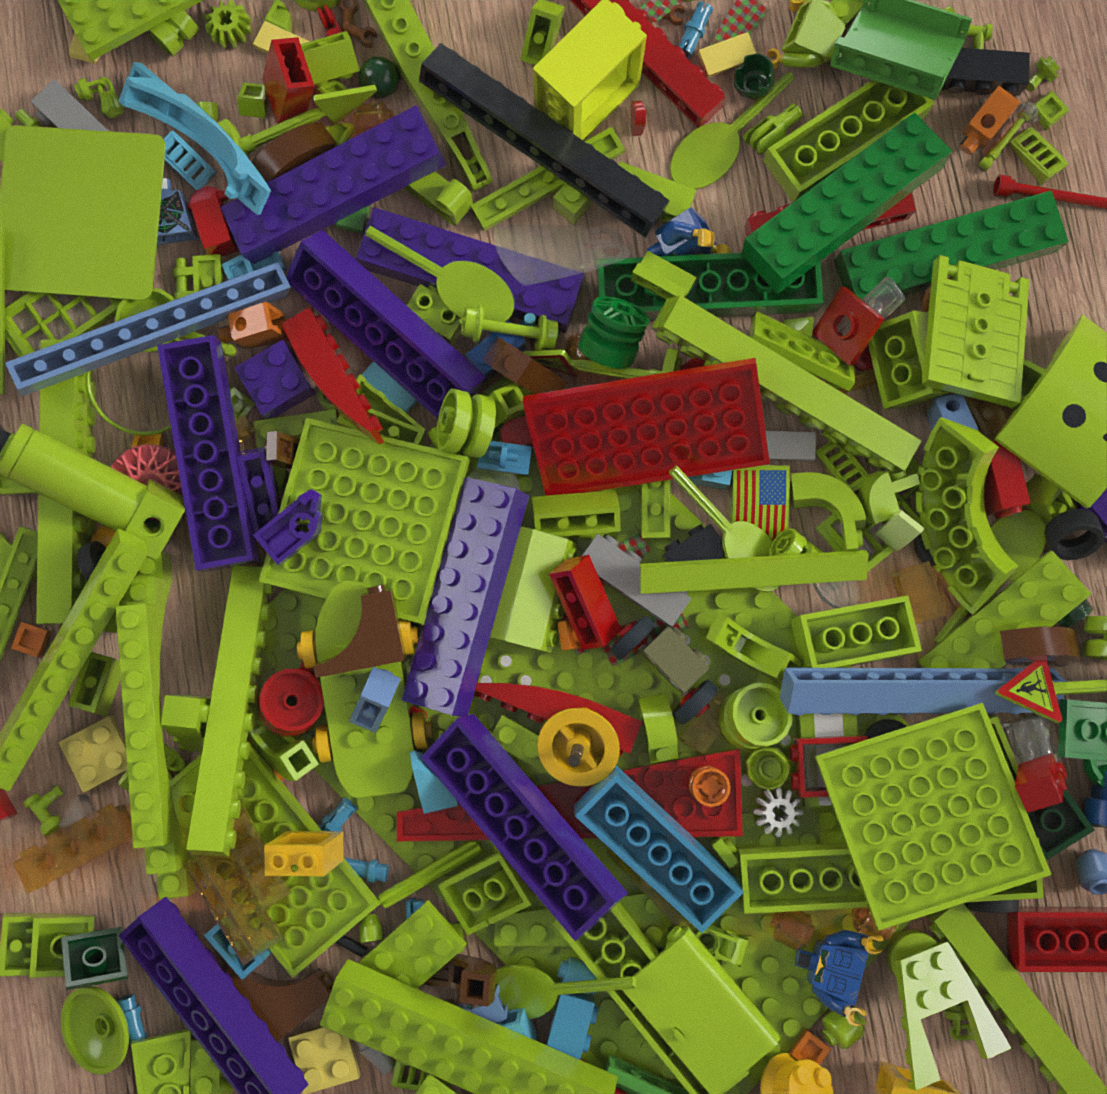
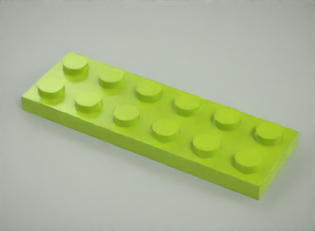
(1032, 600)

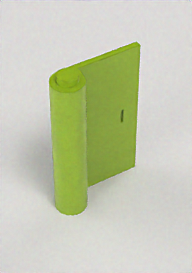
(698, 997)

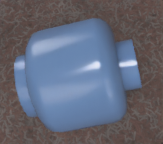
(1092, 871)

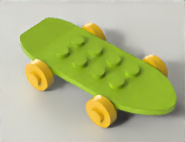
(362, 759)

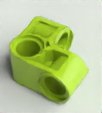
(725, 944)

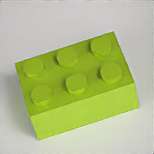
(898, 361)

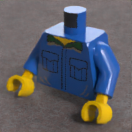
(686, 236)
(838, 969)

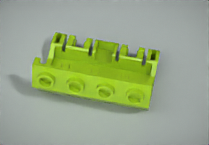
(529, 599)

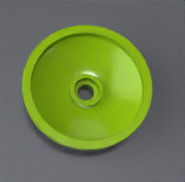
(94, 1030)

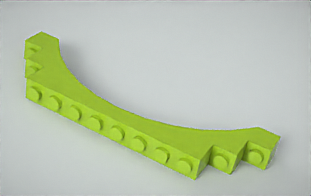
(150, 795)

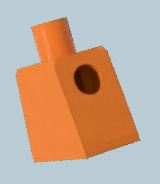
(988, 120)
(254, 326)

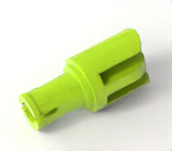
(772, 129)

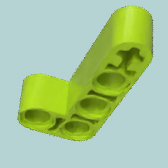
(445, 198)

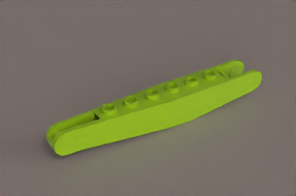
(409, 48)

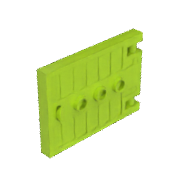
(976, 332)

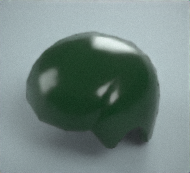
(382, 74)
(754, 76)

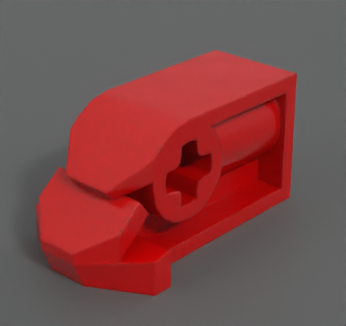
(211, 222)

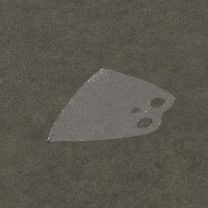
(554, 251)

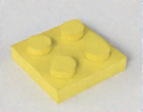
(96, 753)
(324, 1058)

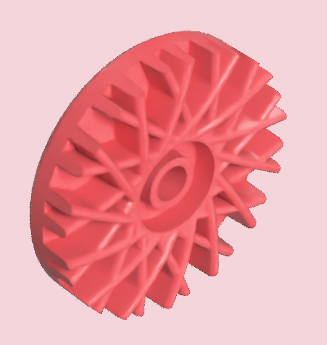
(152, 463)

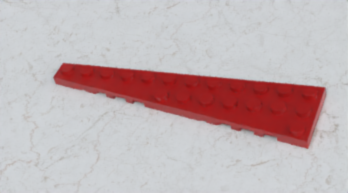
(661, 781)

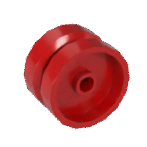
(286, 719)

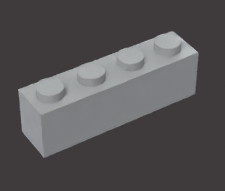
(62, 110)
(621, 573)

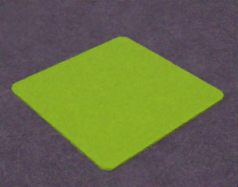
(81, 211)

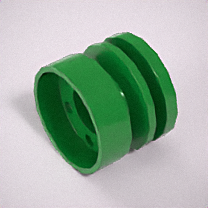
(613, 332)

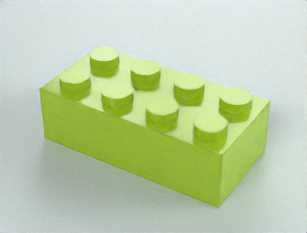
(856, 634)

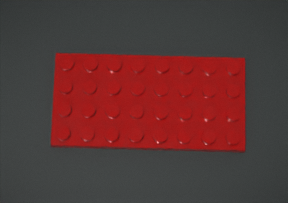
(647, 425)

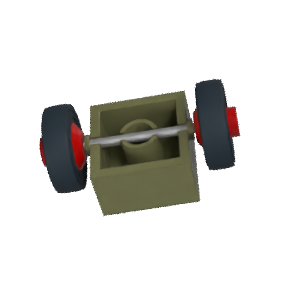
(673, 661)

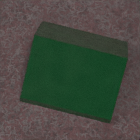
(94, 958)

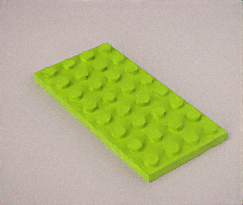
(318, 906)

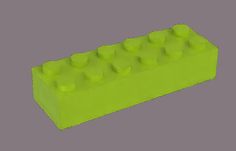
(839, 135)

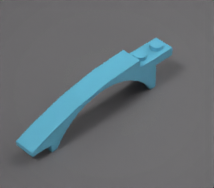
(152, 96)

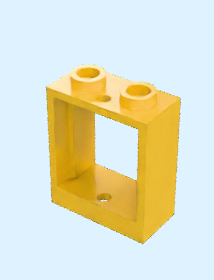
(311, 851)
(894, 1080)

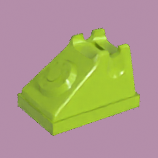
(486, 893)

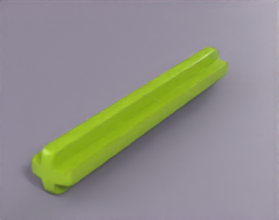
(430, 873)

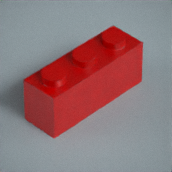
(585, 602)

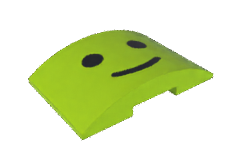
(1064, 417)

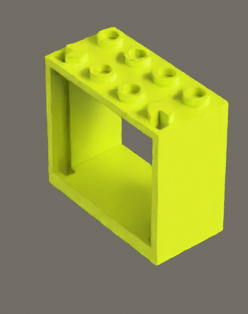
(590, 70)

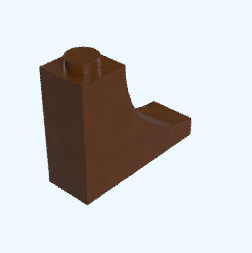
(522, 368)
(376, 640)
(284, 1002)

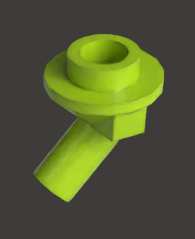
(1047, 69)

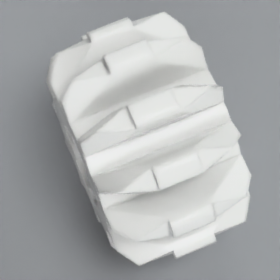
(768, 816)

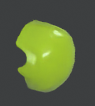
(768, 768)

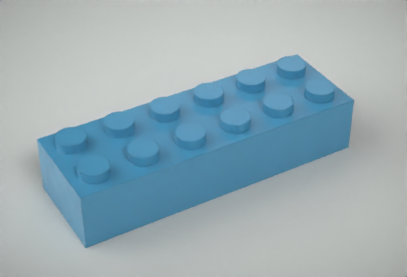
(658, 849)

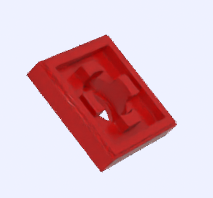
(863, 325)

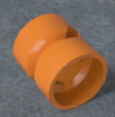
(709, 786)

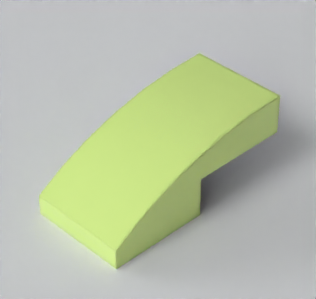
(899, 530)

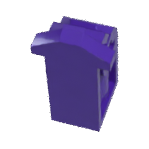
(282, 534)

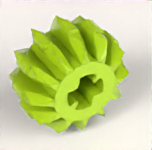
(228, 14)

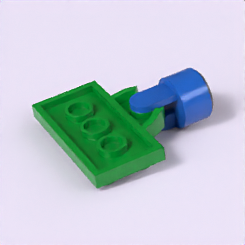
(1085, 737)

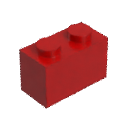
(1041, 782)

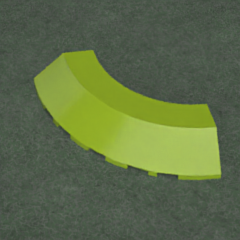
(955, 514)

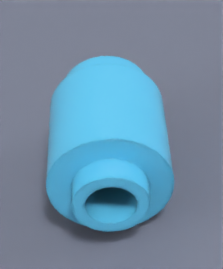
(574, 970)

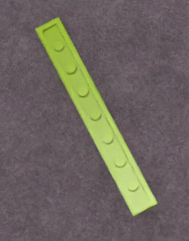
(753, 571)

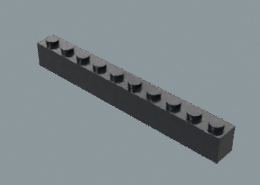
(543, 139)

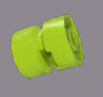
(173, 32)
(792, 542)

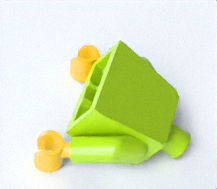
(810, 36)

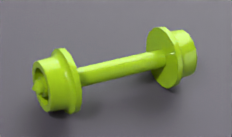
(473, 323)

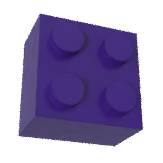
(275, 380)

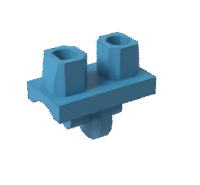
(506, 458)

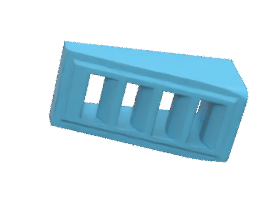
(174, 148)

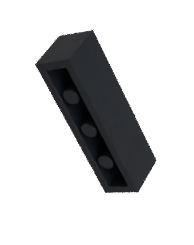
(987, 69)

